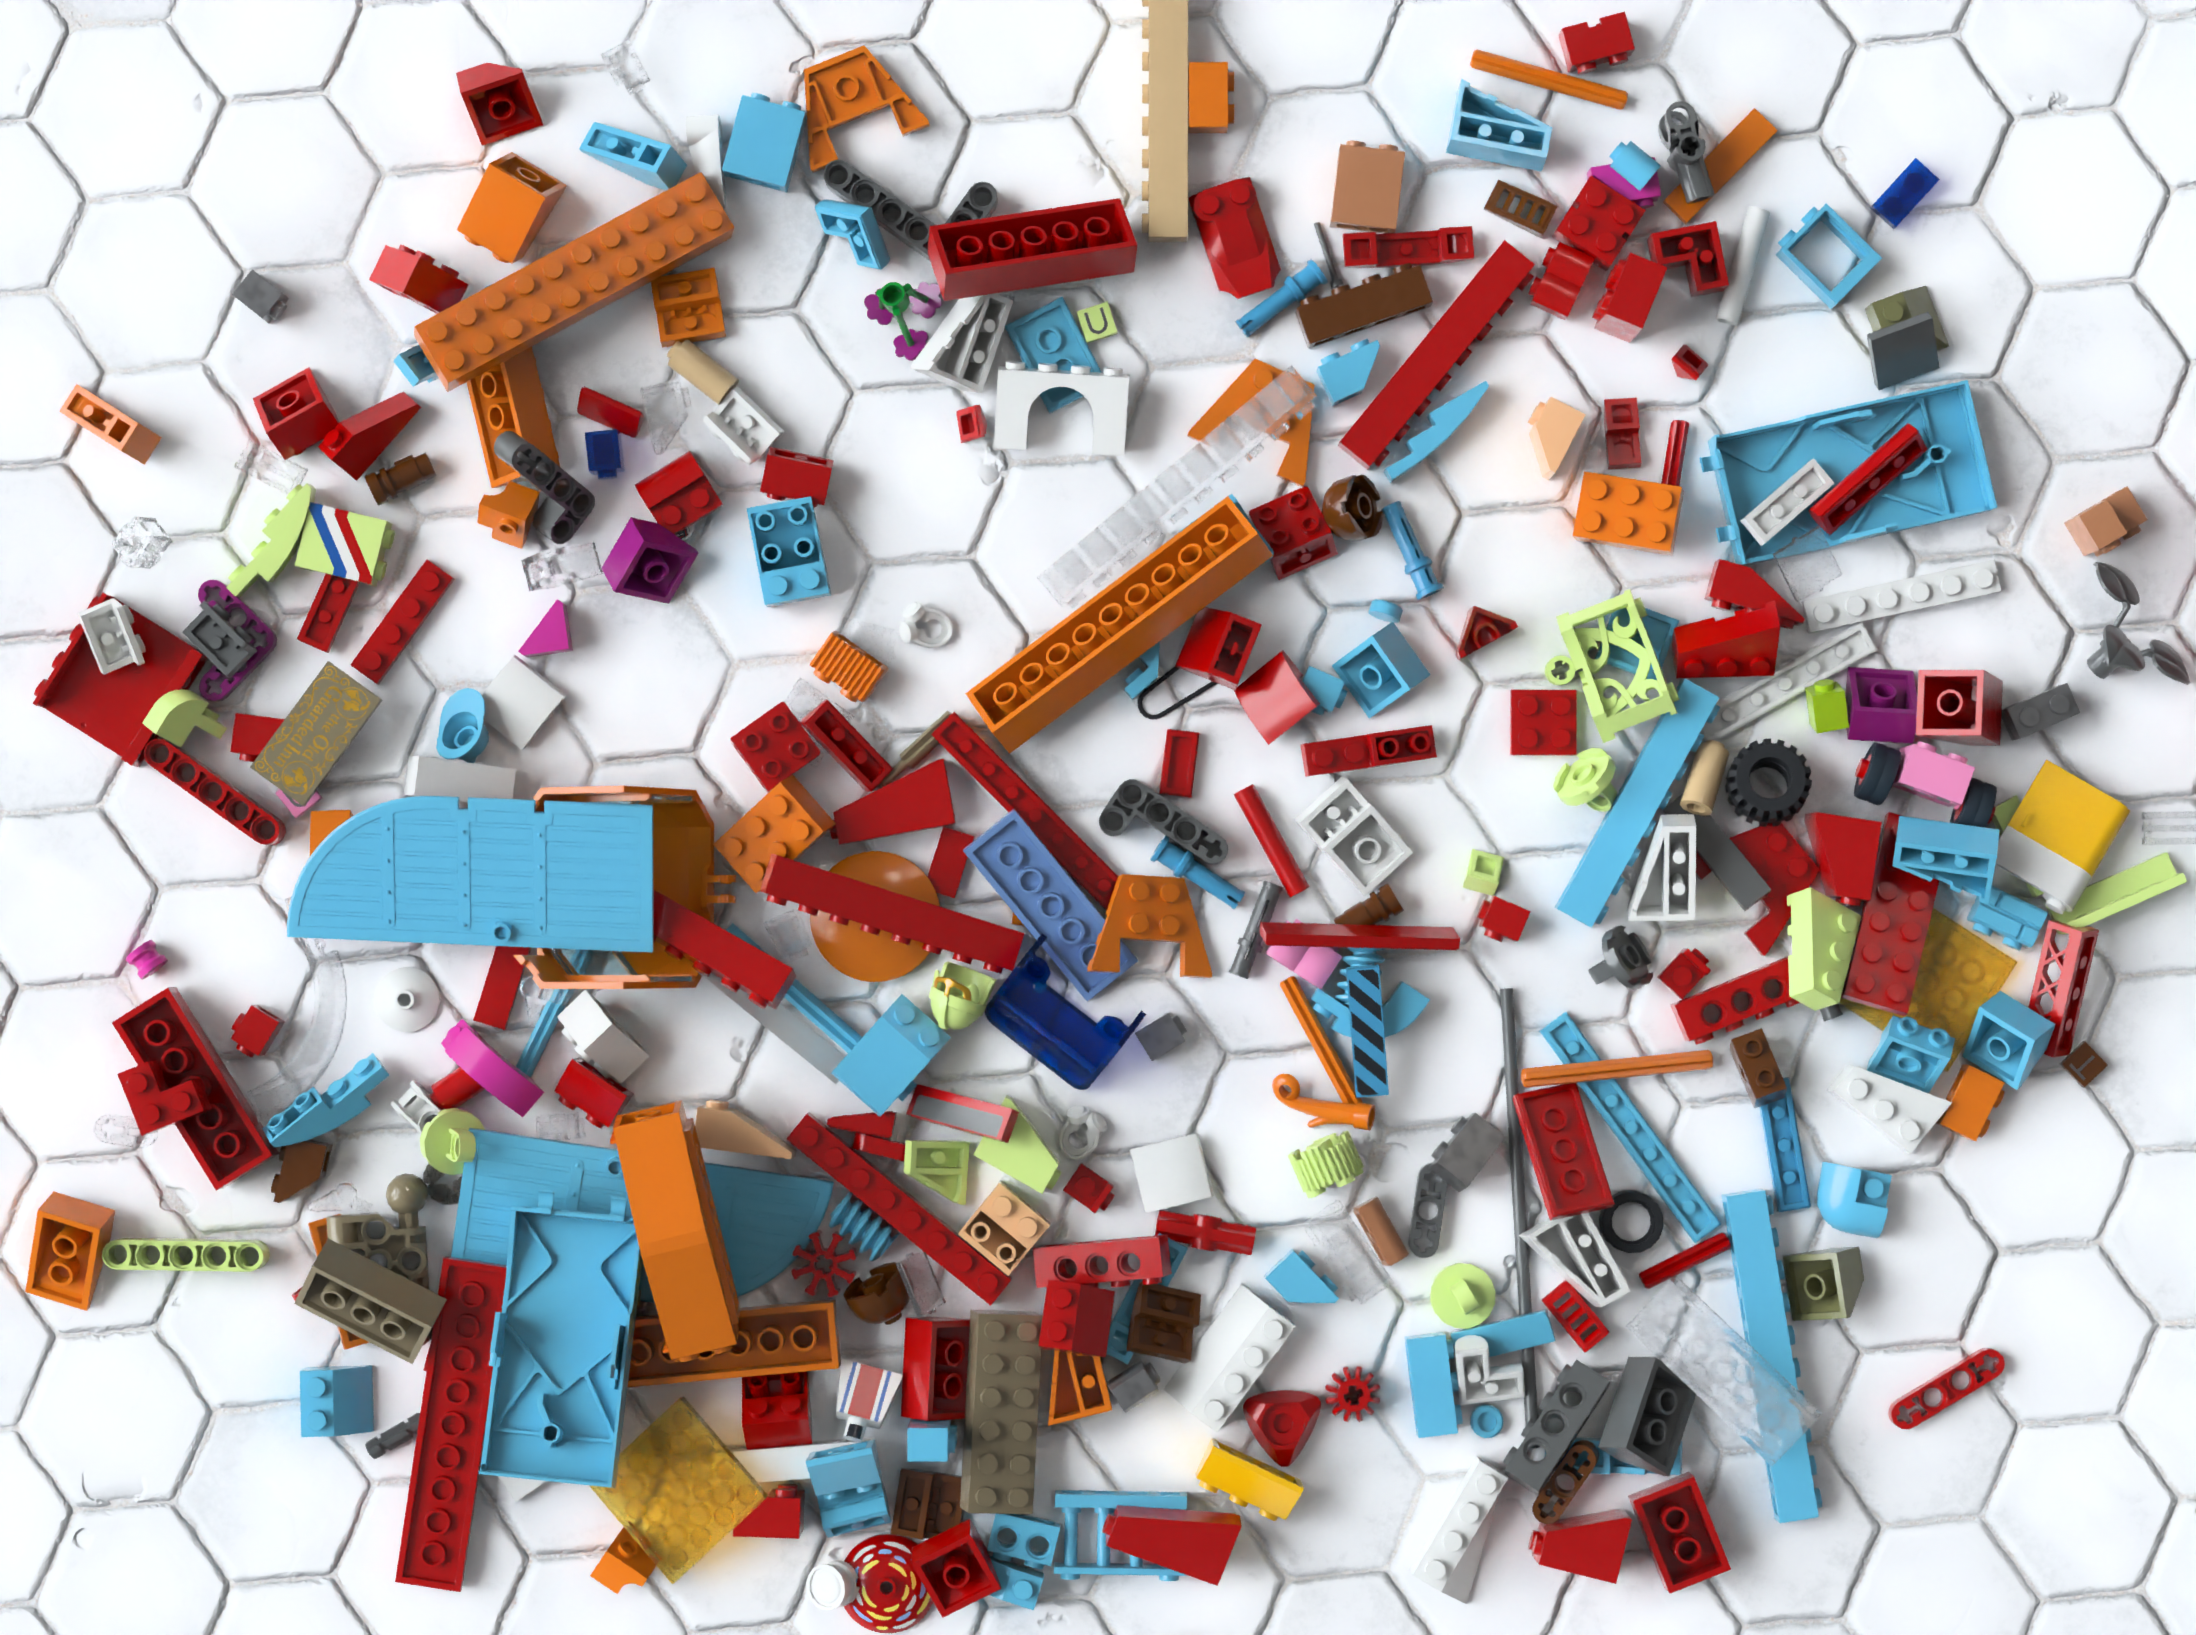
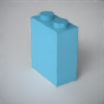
(765, 142)

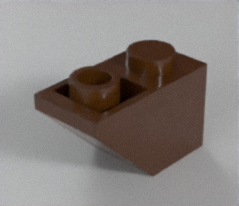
(301, 1167)

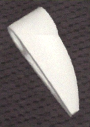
(706, 151)

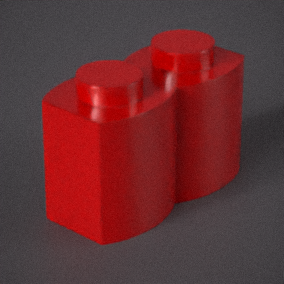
(1561, 281)

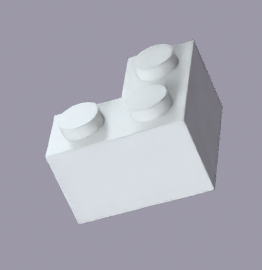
(601, 1038)

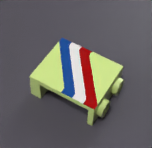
(344, 544)

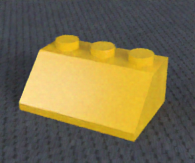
(1248, 1481)

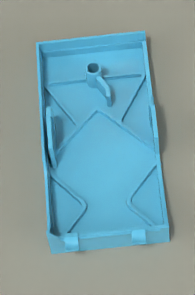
(1937, 487)
(563, 1345)

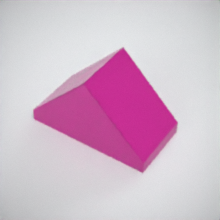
(551, 634)

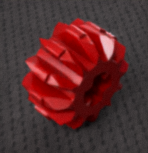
(1362, 1398)

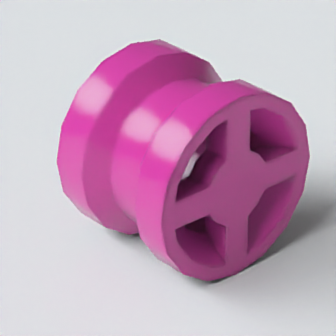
(146, 959)

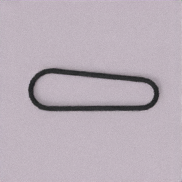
(1173, 707)

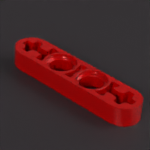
(1944, 1384)

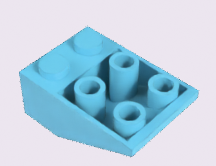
(788, 552)

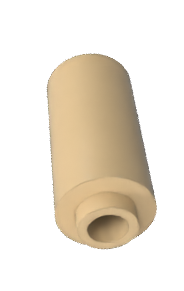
(701, 370)
(1705, 778)

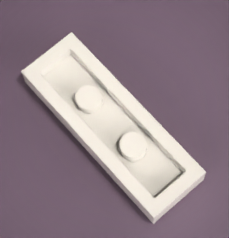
(1787, 502)

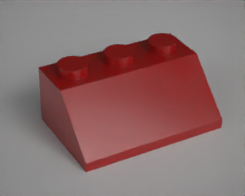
(935, 1368)

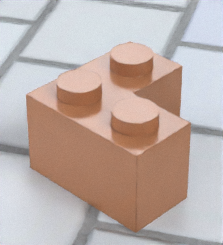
(2105, 522)

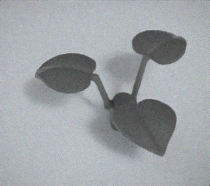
(2116, 648)

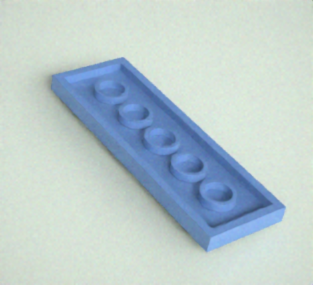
(1045, 900)

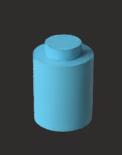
(1633, 164)

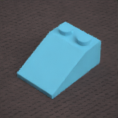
(891, 1055)

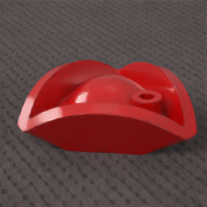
(1282, 1422)

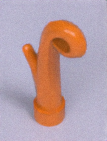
(1327, 1112)

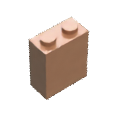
(1367, 187)

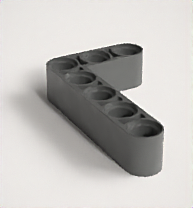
(909, 217)

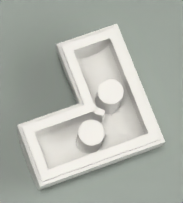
(1481, 1382)

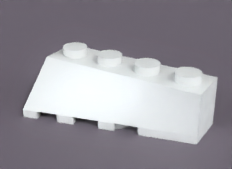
(1456, 1542)

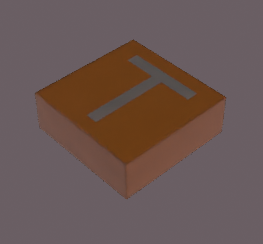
(2083, 1064)

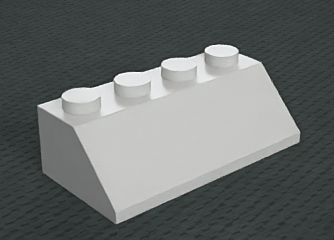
(1229, 1358)

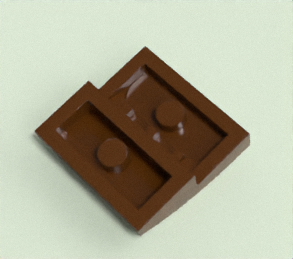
(1164, 1322)
(926, 1503)

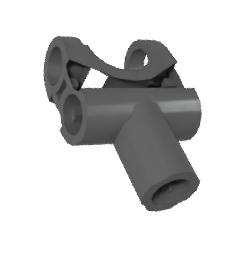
(1691, 168)

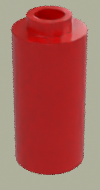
(454, 1090)

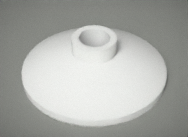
(423, 995)

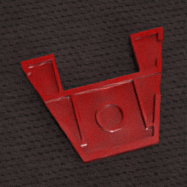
(1784, 869)

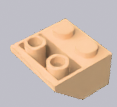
(1004, 1228)

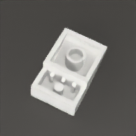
(1353, 835)

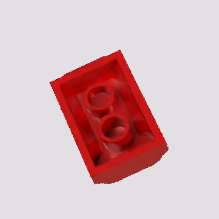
(1235, 237)

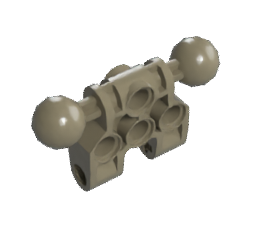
(406, 1196)

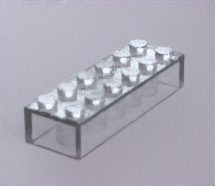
(1723, 1370)

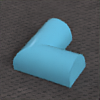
(860, 228)

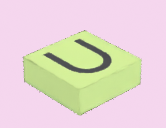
(1097, 322)

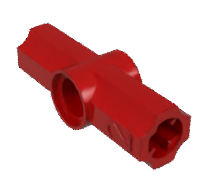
(1206, 1232)

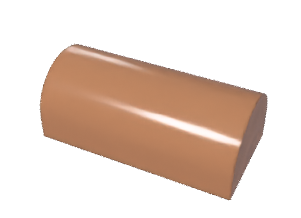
(1380, 1231)

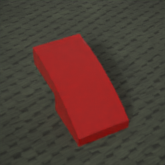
(1622, 433)

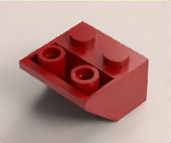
(1218, 646)
(776, 1410)

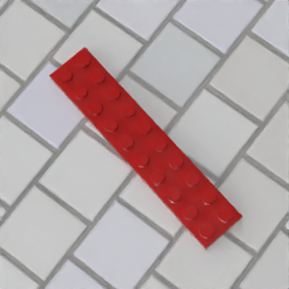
(451, 1427)

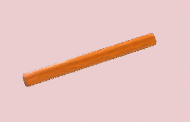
(1616, 1068)

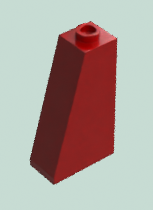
(904, 806)
(1175, 1538)

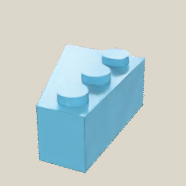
(1496, 132)
(1948, 852)

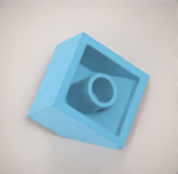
(1381, 670)
(2007, 1039)
(336, 1400)
(844, 1469)

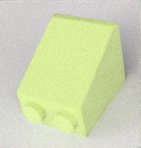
(1024, 1156)

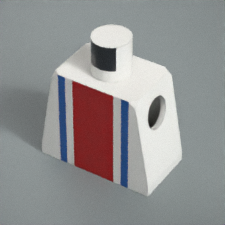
(864, 1397)

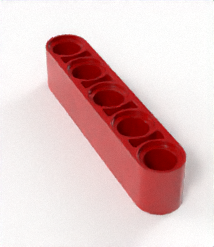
(199, 787)

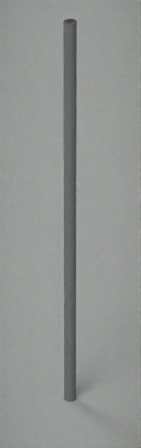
(1518, 1195)

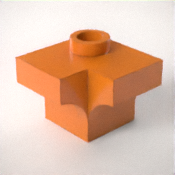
(509, 513)
(623, 1564)

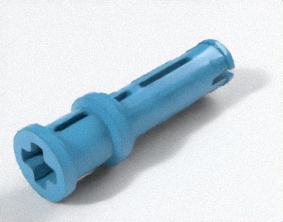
(1294, 289)
(1417, 565)
(1183, 864)

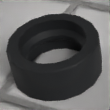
(1649, 1238)

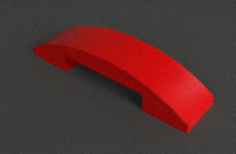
(1401, 248)

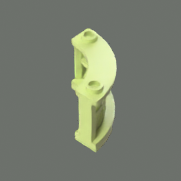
(1579, 641)

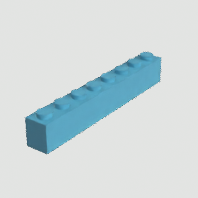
(1636, 805)

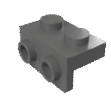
(219, 640)

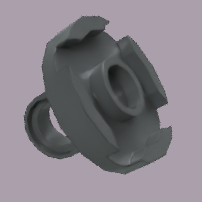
(1624, 958)

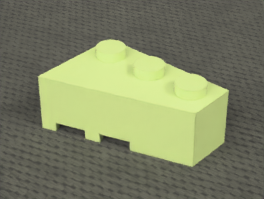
(1821, 947)

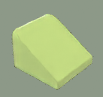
(1483, 872)

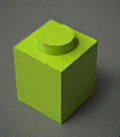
(1826, 706)

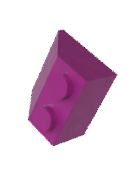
(648, 561)
(1881, 705)

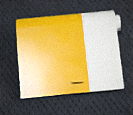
(2060, 835)

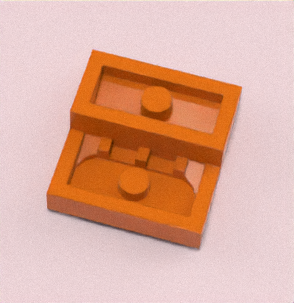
(688, 307)

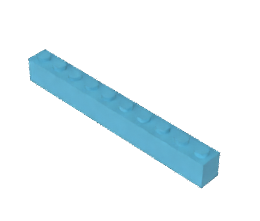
(1767, 1331)

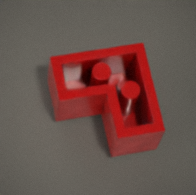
(1698, 250)
(417, 279)
(155, 1104)

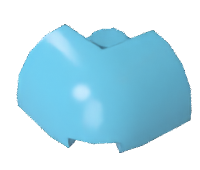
(1853, 1199)

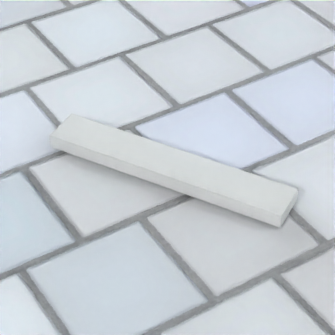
(1789, 681)

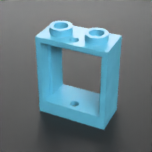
(1847, 235)

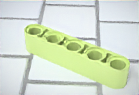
(171, 1260)

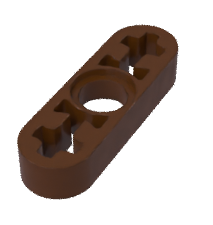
(1546, 1494)

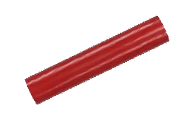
(1271, 840)

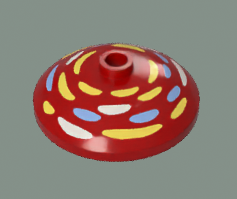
(881, 1560)

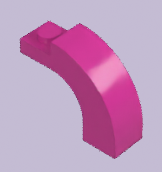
(490, 1068)

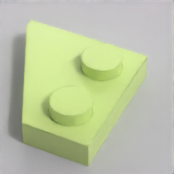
(939, 1166)

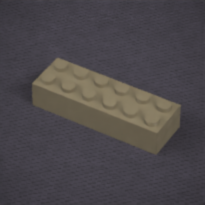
(1001, 1412)

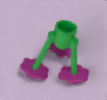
(893, 301)

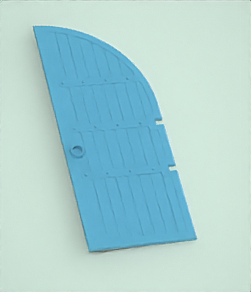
(483, 875)
(757, 1210)

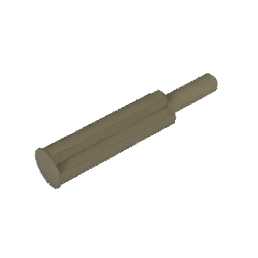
(916, 751)

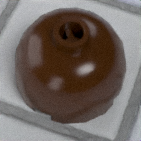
(1352, 509)
(878, 1297)

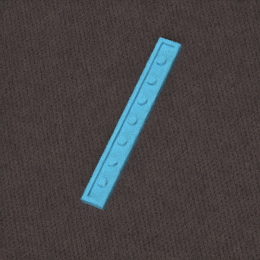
(1634, 1132)

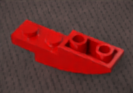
(1368, 751)

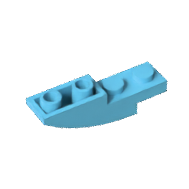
(318, 1114)

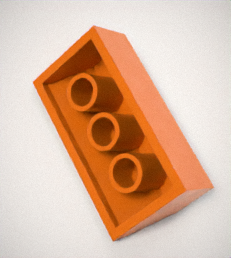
(511, 400)

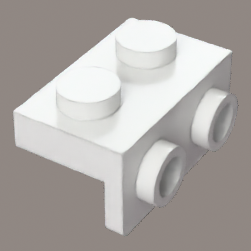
(743, 426)
(111, 635)

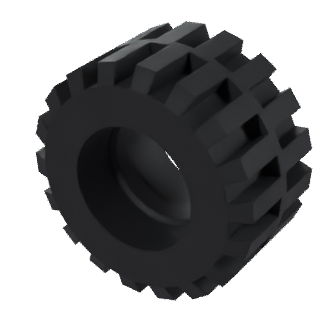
(1775, 757)

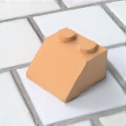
(1552, 433)

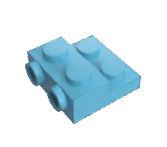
(1911, 1053)

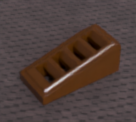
(1525, 197)

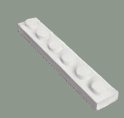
(1901, 596)

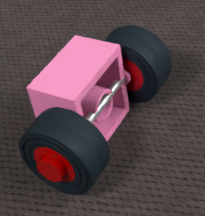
(1927, 775)

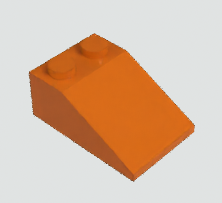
(68, 1249)

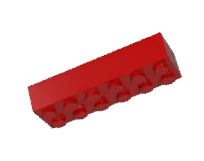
(1032, 249)
(228, 1136)

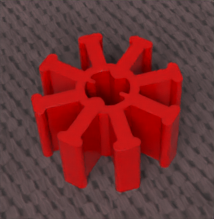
(829, 1253)

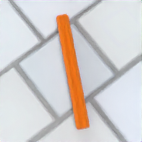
(1548, 79)
(1319, 1040)

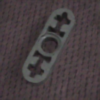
(1416, 1233)

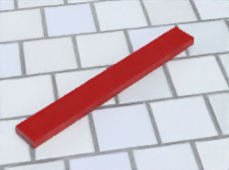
(1013, 793)

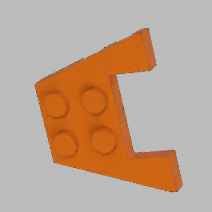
(847, 90)
(1245, 387)
(1151, 911)

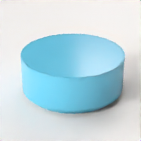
(1385, 611)
(1486, 1421)

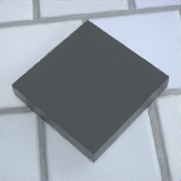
(1903, 351)

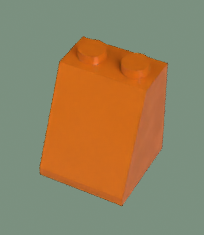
(510, 207)

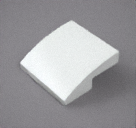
(520, 702)
(1171, 1172)

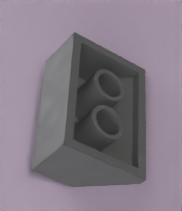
(1647, 1416)

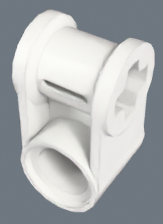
(416, 1106)

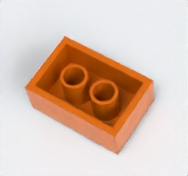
(1628, 513)
(779, 824)

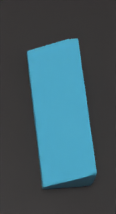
(1512, 1333)

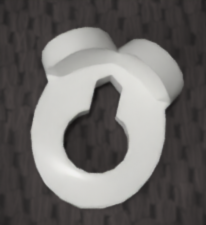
(909, 632)
(1076, 1116)

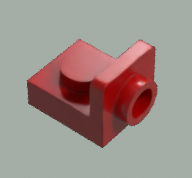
(1684, 971)
(1089, 1189)

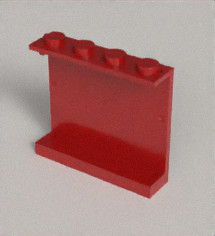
(115, 704)

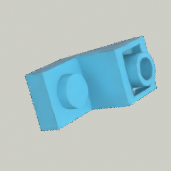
(1140, 680)

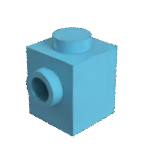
(1325, 689)

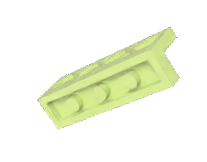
(2122, 891)

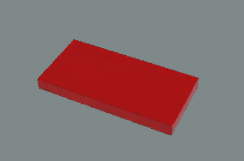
(1563, 1151)

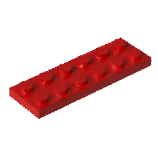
(1890, 932)

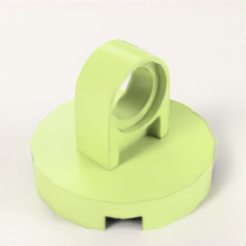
(1587, 780)
(448, 1141)
(1462, 1295)

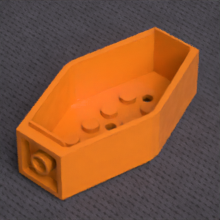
(678, 1230)

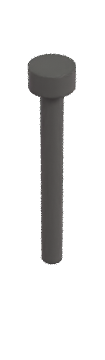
(1335, 281)

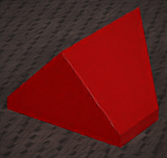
(1481, 629)

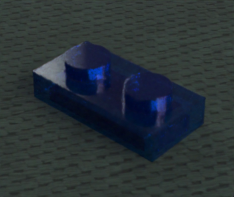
(1904, 193)

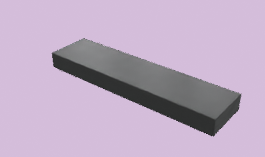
(1724, 859)

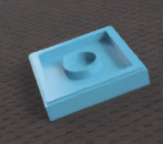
(1660, 631)

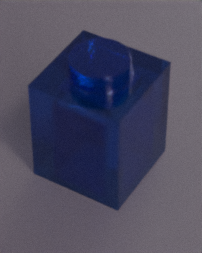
(604, 453)

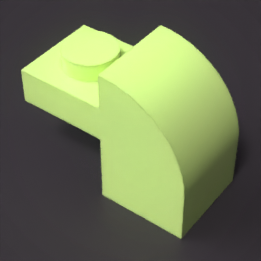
(178, 713)

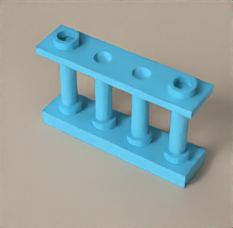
(1104, 1503)

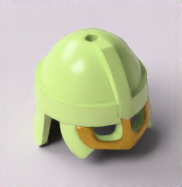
(959, 996)

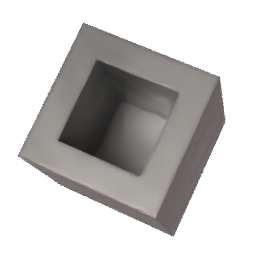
(261, 297)
(1161, 1035)

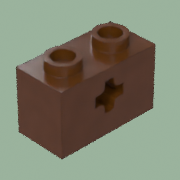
(1758, 1068)

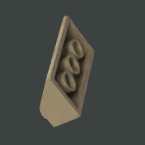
(370, 1301)

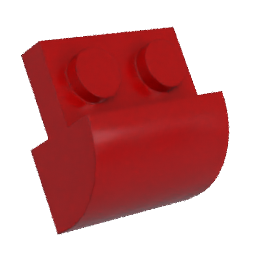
(679, 494)

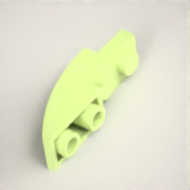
(285, 532)

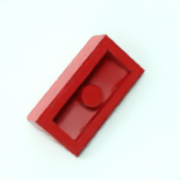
(610, 412)

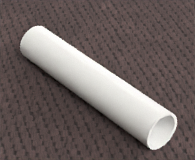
(1743, 265)

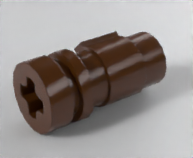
(403, 476)
(1373, 909)

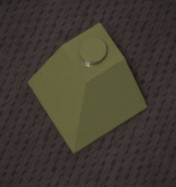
(1903, 307)
(1823, 1283)

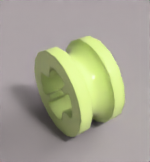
(1568, 674)

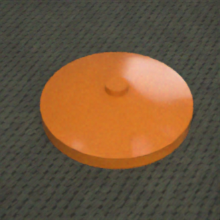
(862, 953)

